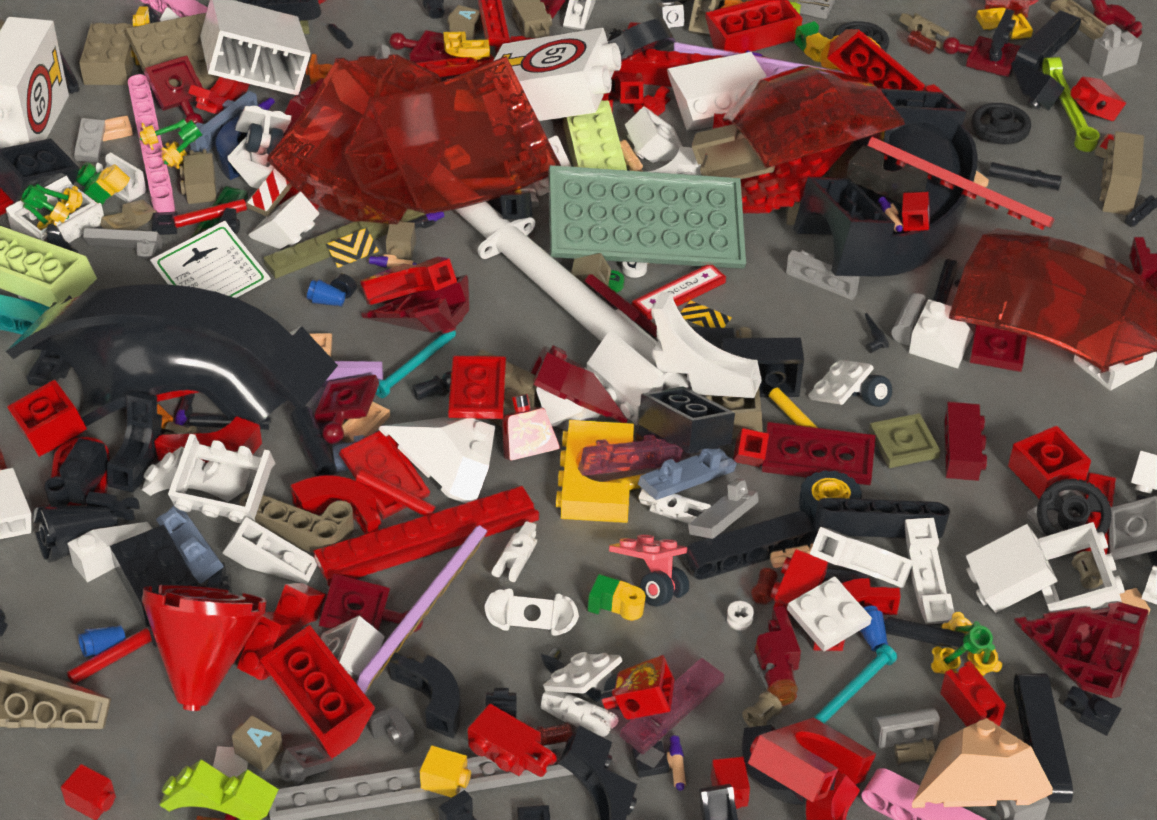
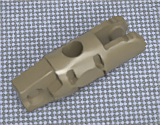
(924, 25)

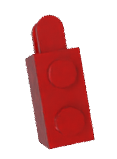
(509, 743)

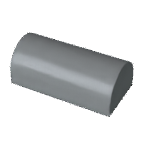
(908, 318)
(905, 727)

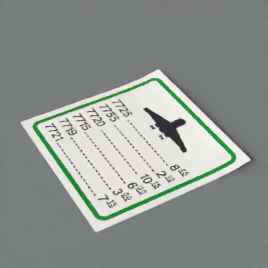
(212, 262)

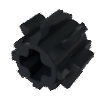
(503, 700)

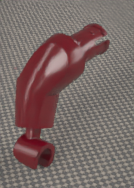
(1116, 15)

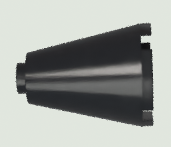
(66, 523)

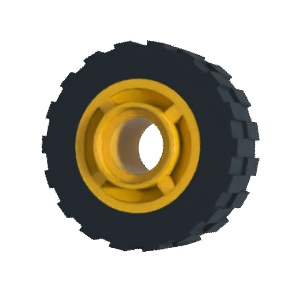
(826, 485)

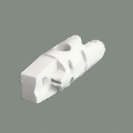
(679, 511)
(517, 552)
(578, 712)

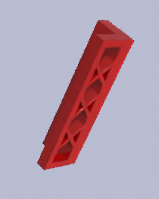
(494, 23)

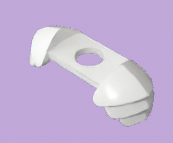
(507, 610)

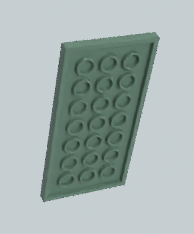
(646, 217)

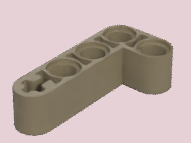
(302, 527)

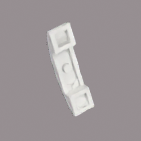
(926, 571)

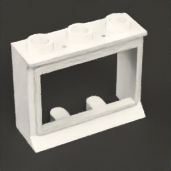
(86, 217)
(218, 453)
(1072, 541)

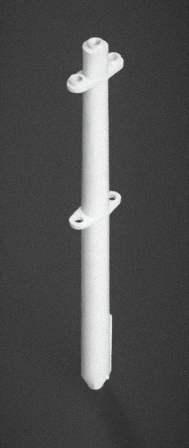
(559, 283)

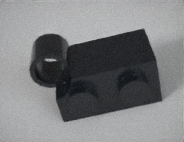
(78, 473)

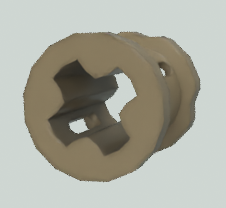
(1087, 570)
(762, 710)

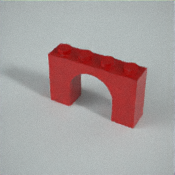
(809, 756)

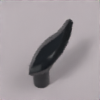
(880, 340)
(551, 660)

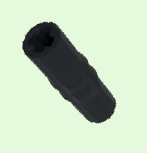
(313, 442)

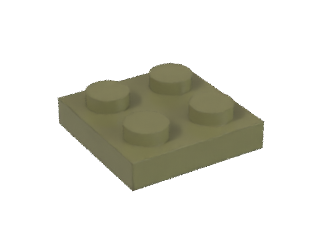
(904, 440)

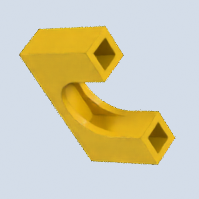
(584, 497)

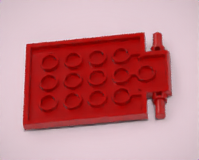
(787, 182)

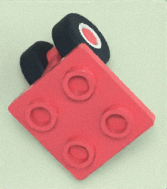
(663, 579)

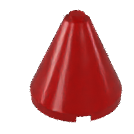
(200, 635)

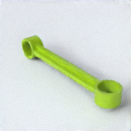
(1053, 67)

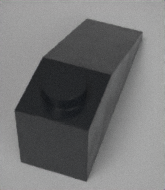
(1037, 86)

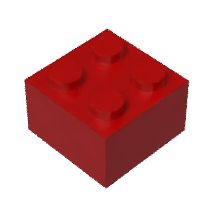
(47, 418)
(1048, 459)

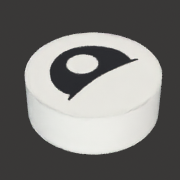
(634, 269)

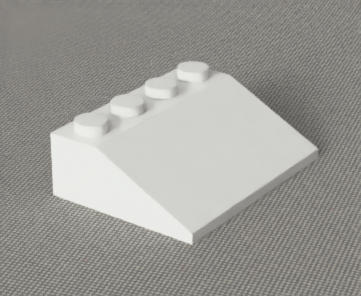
(712, 87)

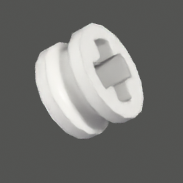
(739, 608)

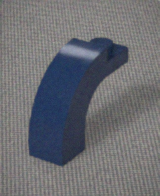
(226, 142)

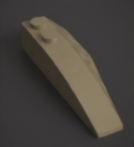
(48, 702)

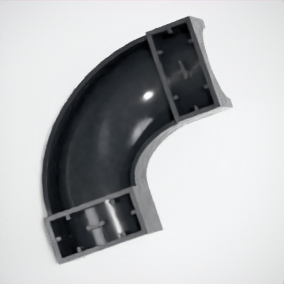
(860, 230)
(178, 340)

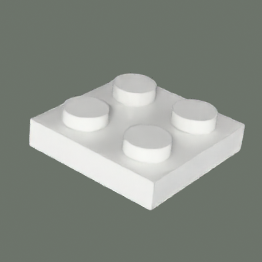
(829, 613)

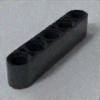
(301, 8)
(1048, 40)
(876, 516)
(749, 545)
(1043, 732)

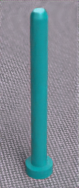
(384, 386)
(885, 655)

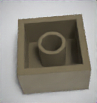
(746, 410)

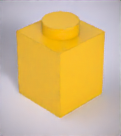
(444, 772)

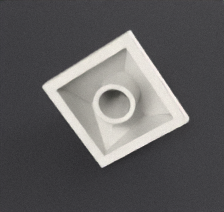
(561, 411)

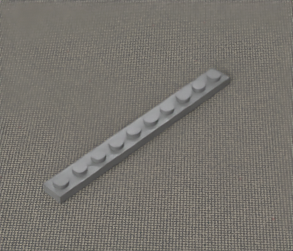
(392, 788)

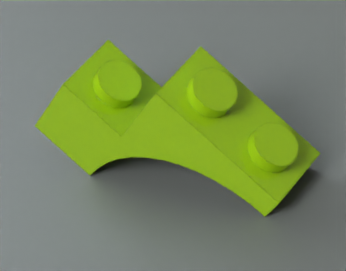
(204, 786)

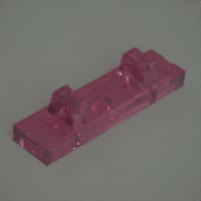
(627, 456)
(688, 693)

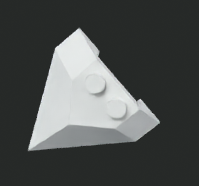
(448, 450)

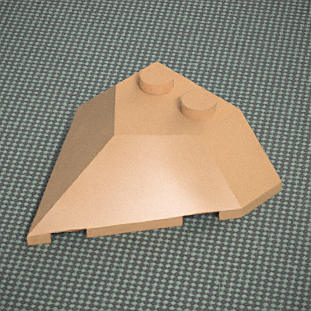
(982, 767)

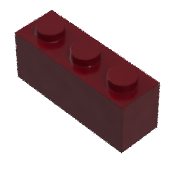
(964, 441)

